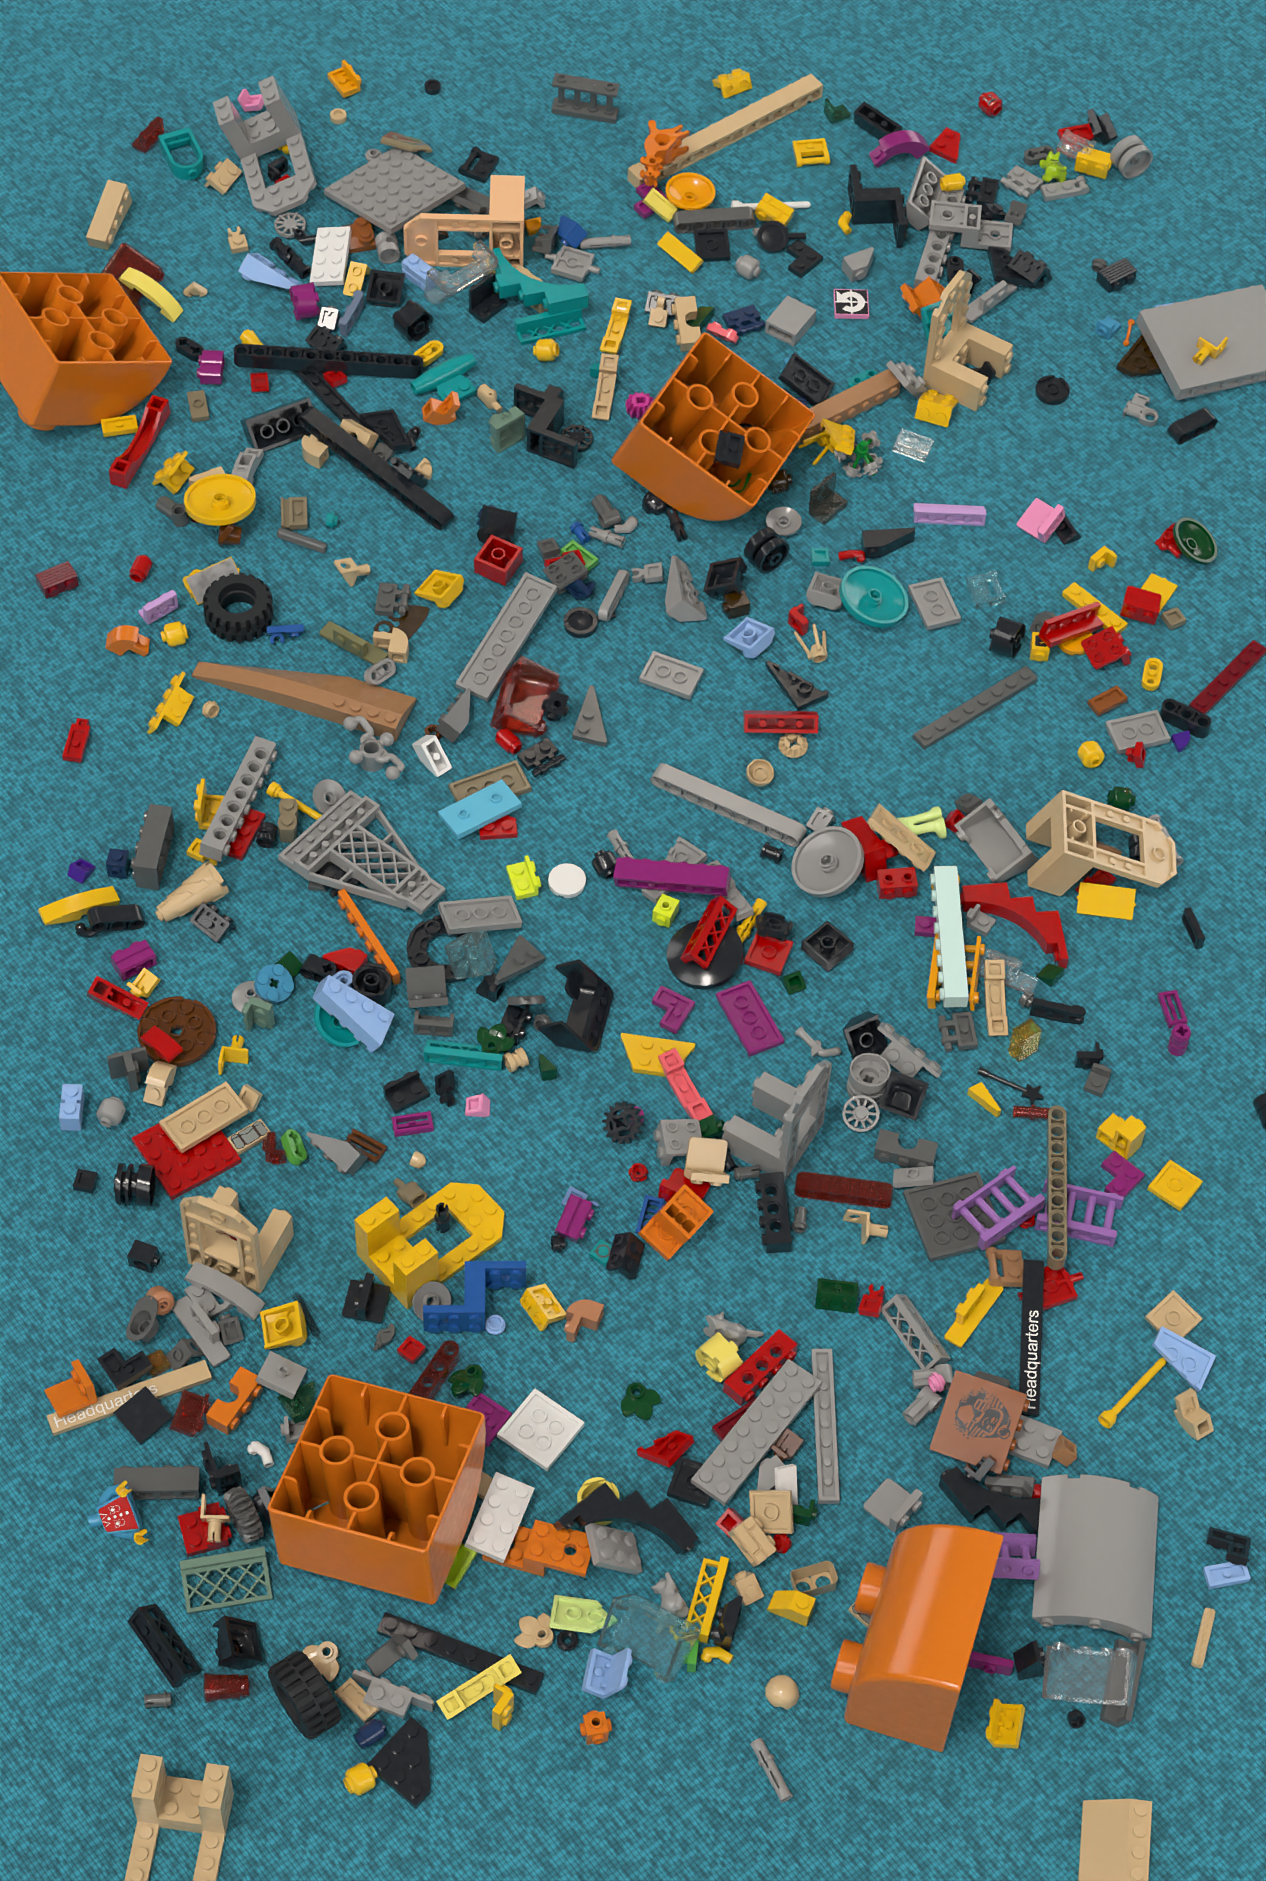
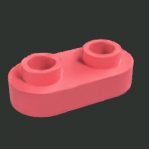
(717, 330)

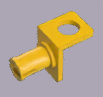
(1208, 349)
(233, 1054)

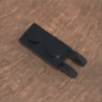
(1057, 1011)

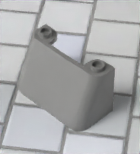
(995, 842)

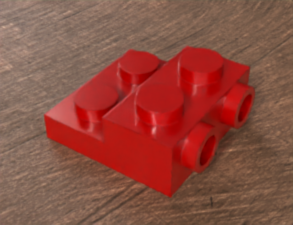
(196, 1532)

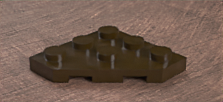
(1139, 360)

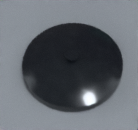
(722, 967)

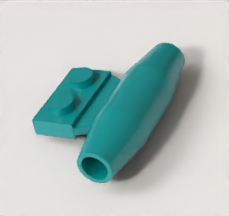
(447, 378)

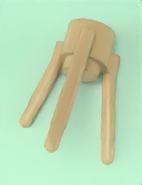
(818, 652)

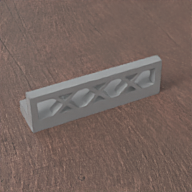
(920, 1328)

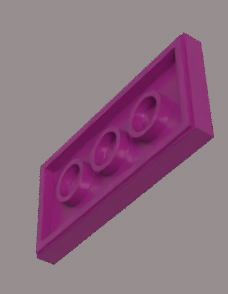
(749, 1018)

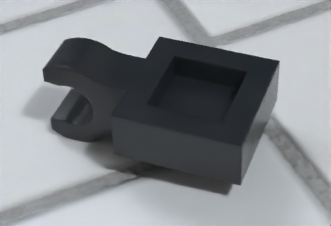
(444, 1085)

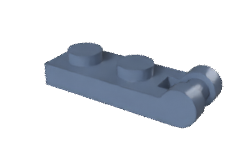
(351, 313)

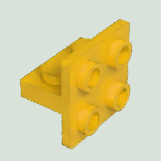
(174, 472)

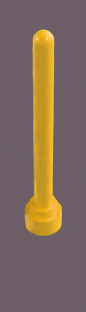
(275, 791)
(1108, 1418)

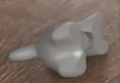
(729, 1330)
(670, 1598)

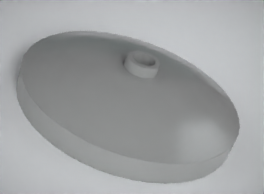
(827, 861)

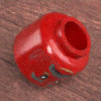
(990, 103)

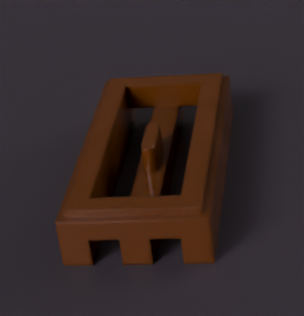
(379, 1148)

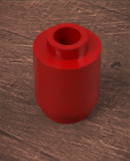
(140, 568)
(508, 741)

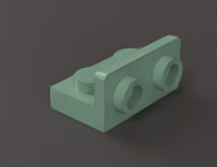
(258, 1012)

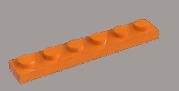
(363, 930)

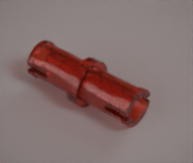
(1030, 1112)

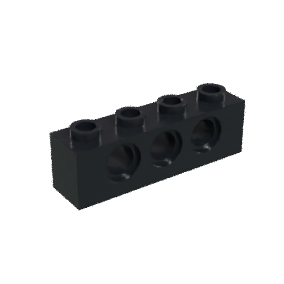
(773, 1184)

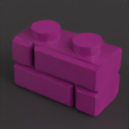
(133, 959)
(574, 1217)

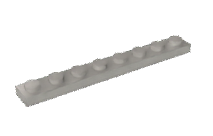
(825, 1428)

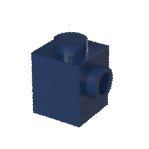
(118, 863)

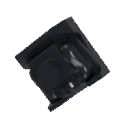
(725, 577)
(903, 1095)
(237, 1643)

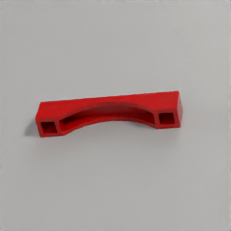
(128, 463)

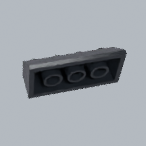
(276, 425)

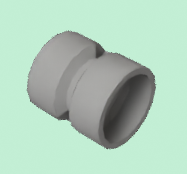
(387, 247)

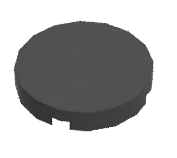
(521, 1000)

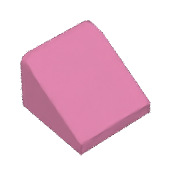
(477, 1106)

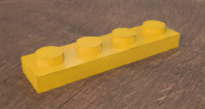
(1079, 598)

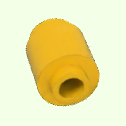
(952, 182)

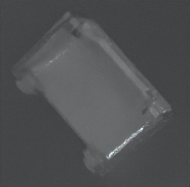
(443, 285)

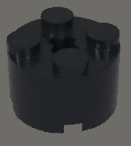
(412, 321)
(1007, 637)
(373, 982)

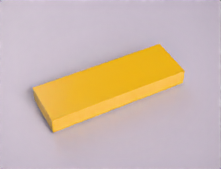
(680, 252)

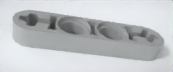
(613, 595)

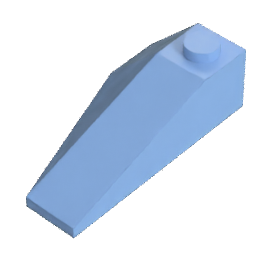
(262, 270)

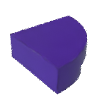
(1181, 740)

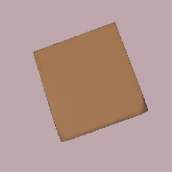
(1064, 1451)

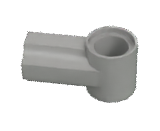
(920, 1376)
(925, 1402)

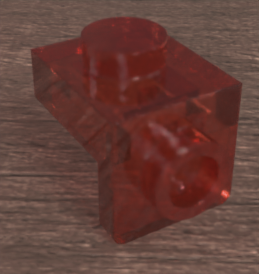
(269, 1146)

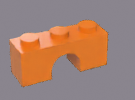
(227, 1415)

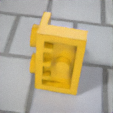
(542, 1306)

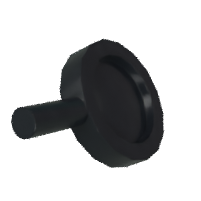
(774, 236)
(581, 622)

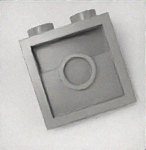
(907, 378)

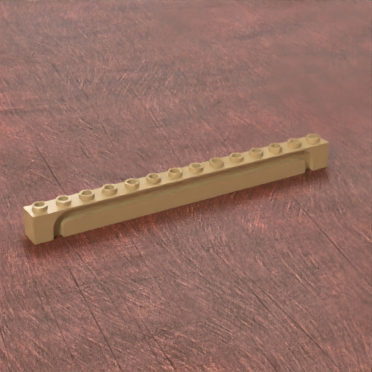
(737, 126)

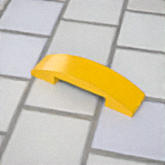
(617, 326)

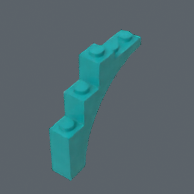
(532, 292)

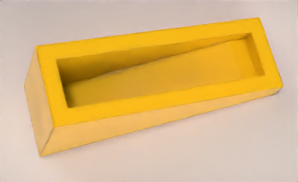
(983, 1097)

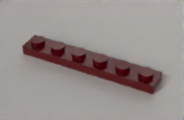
(1229, 677)

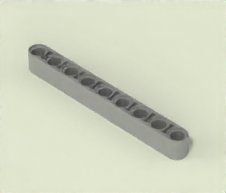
(728, 805)

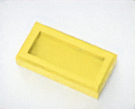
(660, 205)

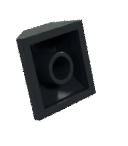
(863, 1035)

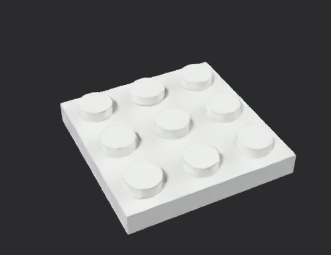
(540, 1429)

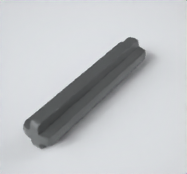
(302, 540)

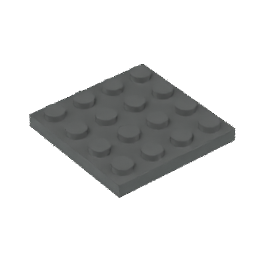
(932, 1212)

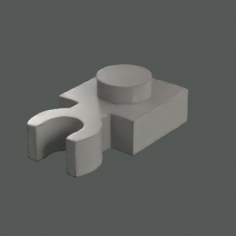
(650, 573)

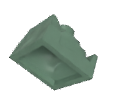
(507, 429)

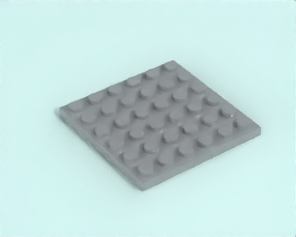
(394, 189)

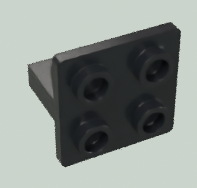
(366, 1300)

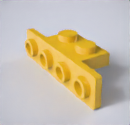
(174, 705)
(972, 1312)

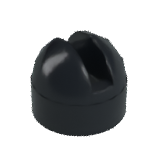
(1080, 1718)

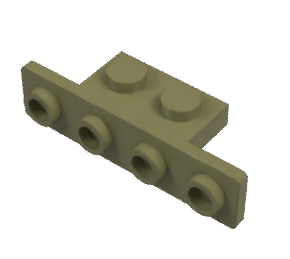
(352, 643)

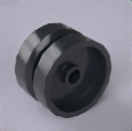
(766, 550)

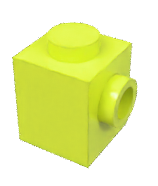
(665, 911)

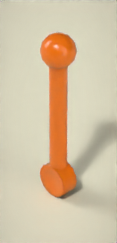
(1130, 323)

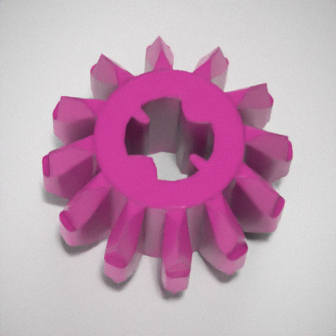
(637, 404)

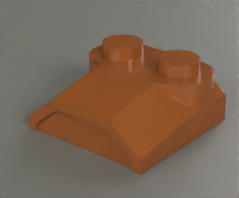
(362, 236)

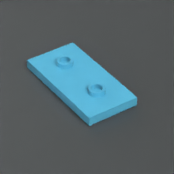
(479, 809)

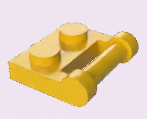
(810, 147)

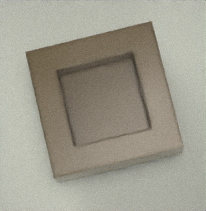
(1173, 618)

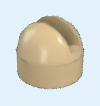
(418, 1160)

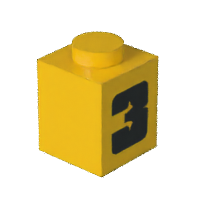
(1038, 649)

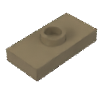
(198, 406)

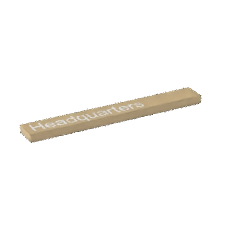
(159, 1386)

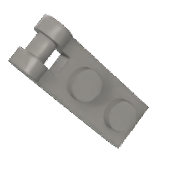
(1064, 189)

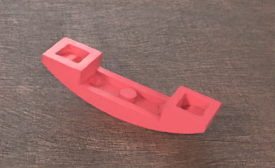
(682, 1085)

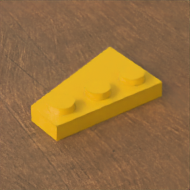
(841, 436)

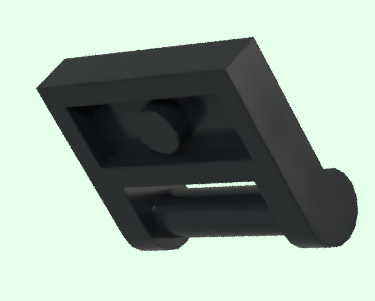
(482, 169)

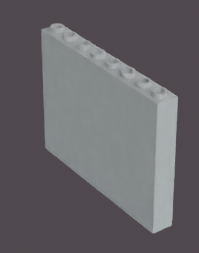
(1174, 333)

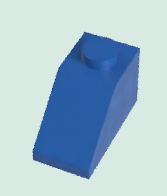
(570, 232)

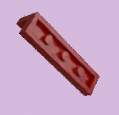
(1071, 625)
(706, 923)

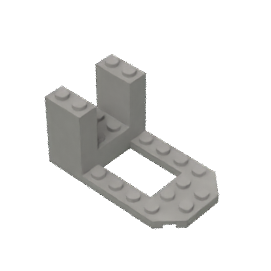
(261, 135)
(798, 1108)

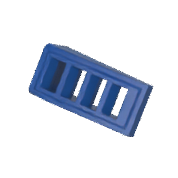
(651, 1200)

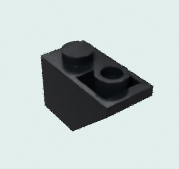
(1029, 1661)

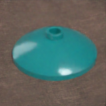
(333, 1034)

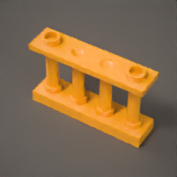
(933, 986)

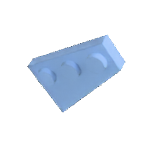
(1184, 1356)

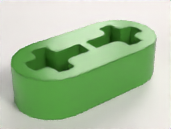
(293, 1147)

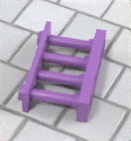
(1002, 1225)
(1086, 1231)
(1017, 1568)

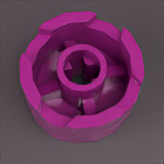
(304, 301)

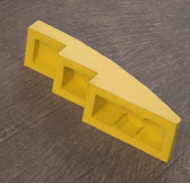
(75, 906)

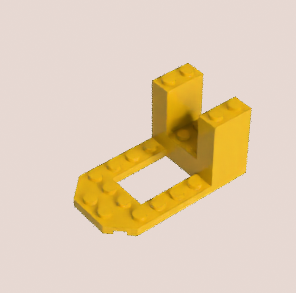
(388, 1254)

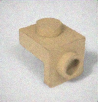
(747, 1586)

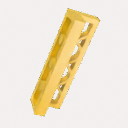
(713, 1598)

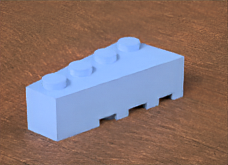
(355, 1011)

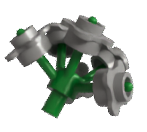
(871, 461)

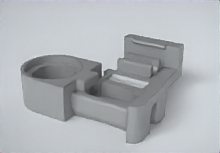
(1137, 409)

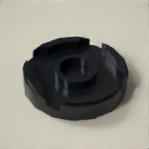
(1052, 390)

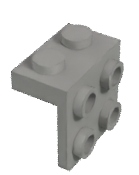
(673, 1138)
(893, 1504)

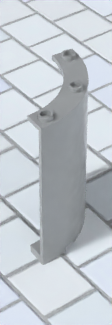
(1096, 1555)

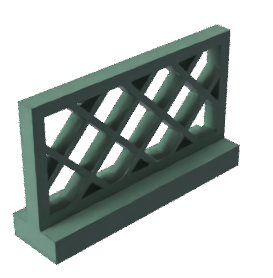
(218, 1563)

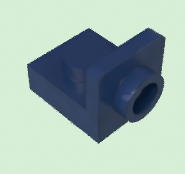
(579, 589)

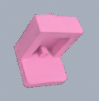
(250, 103)

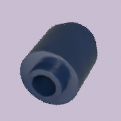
(370, 1733)

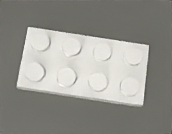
(330, 256)
(499, 1517)

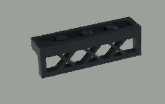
(160, 1644)

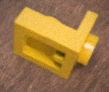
(1101, 557)

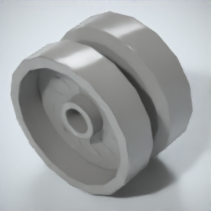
(1131, 156)

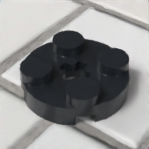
(773, 925)

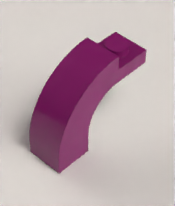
(899, 142)

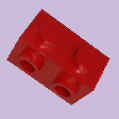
(896, 883)

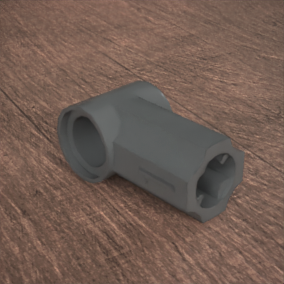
(173, 511)
(606, 514)

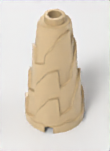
(198, 888)

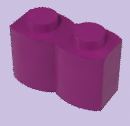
(211, 367)

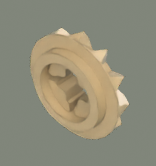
(795, 750)

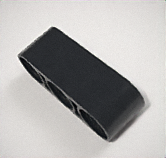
(1192, 425)
(1185, 718)
(115, 918)

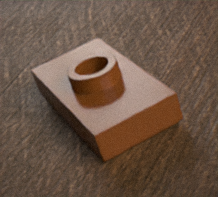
(1107, 700)

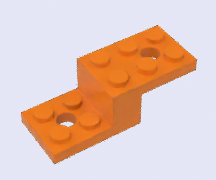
(545, 1548)

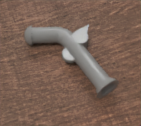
(816, 1045)

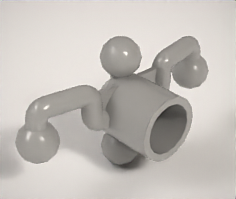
(372, 754)

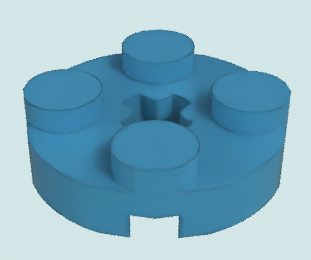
(278, 974)

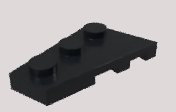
(388, 427)

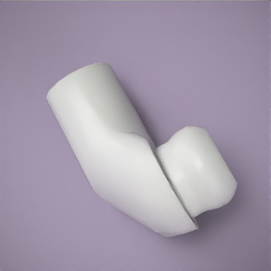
(263, 1451)

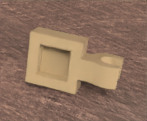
(658, 315)

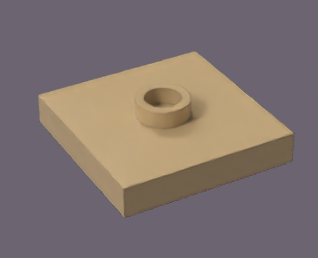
(1174, 1315)
(773, 1510)

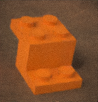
(923, 295)
(675, 1222)

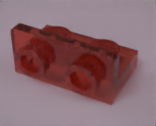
(150, 135)

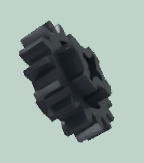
(629, 1116)

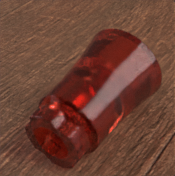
(225, 1686)

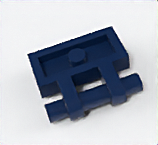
(743, 320)

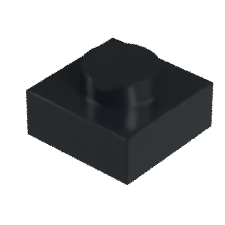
(85, 1181)

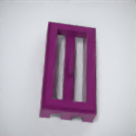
(1167, 994)
(412, 1127)

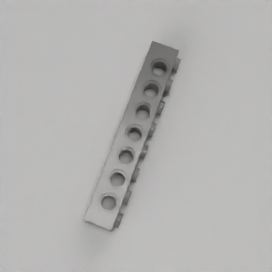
(937, 245)
(238, 799)

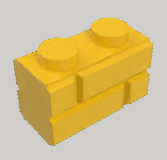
(773, 209)

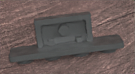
(473, 200)

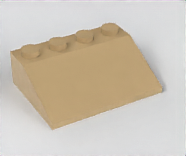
(1115, 1840)

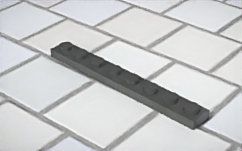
(975, 707)

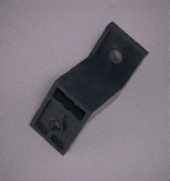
(877, 206)
(546, 422)

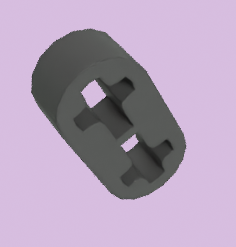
(1034, 155)

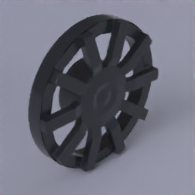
(578, 436)

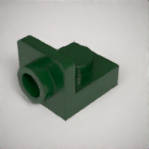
(804, 1516)

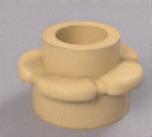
(210, 709)

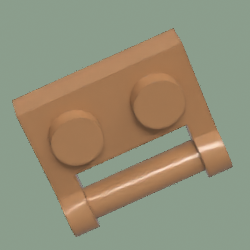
(1011, 1267)

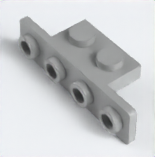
(989, 300)
(904, 1056)
(201, 1329)
(389, 1697)

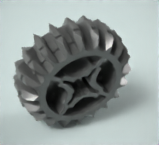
(243, 1514)

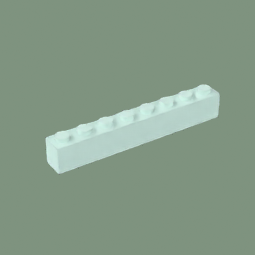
(950, 936)

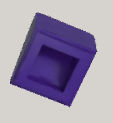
(80, 870)

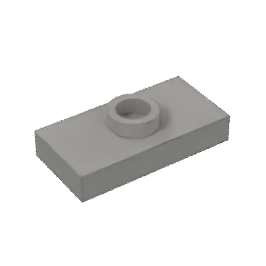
(913, 1176)

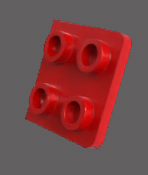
(1141, 605)
(1106, 648)
(676, 1181)

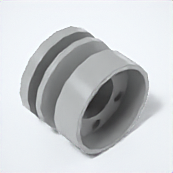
(868, 1077)

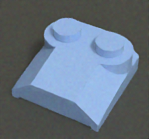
(750, 637)

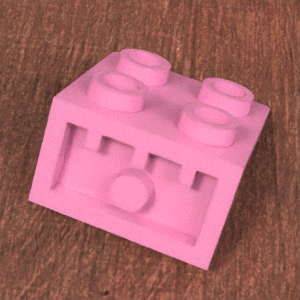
(1041, 520)

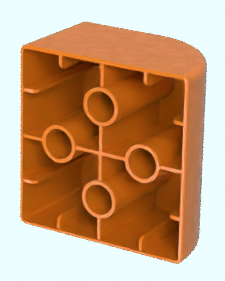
(74, 348)
(678, 434)
(396, 1487)
(919, 1632)

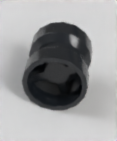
(266, 835)

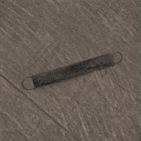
(307, 1312)

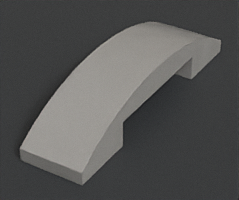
(226, 1288)

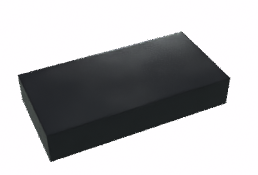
(1193, 928)

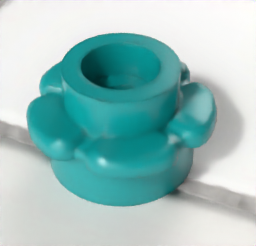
(331, 520)

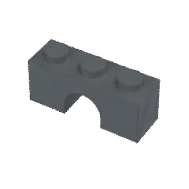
(889, 1150)

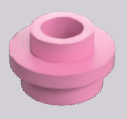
(936, 1382)

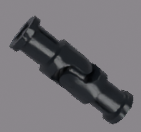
(290, 258)

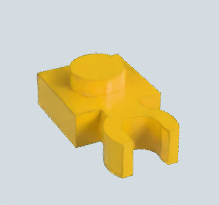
(193, 852)

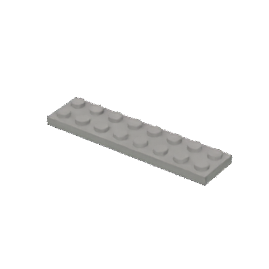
(506, 636)
(756, 1432)

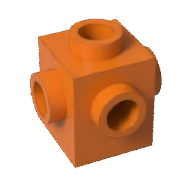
(595, 1727)

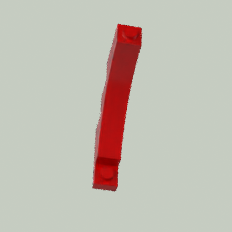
(1042, 926)

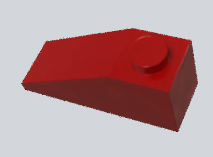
(116, 998)

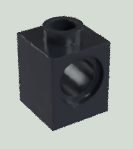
(143, 1256)

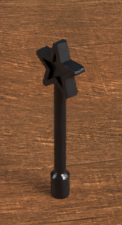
(1028, 1092)

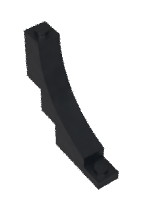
(975, 1501)
(604, 1506)

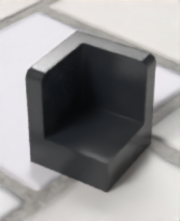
(489, 989)

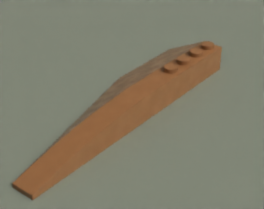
(315, 694)

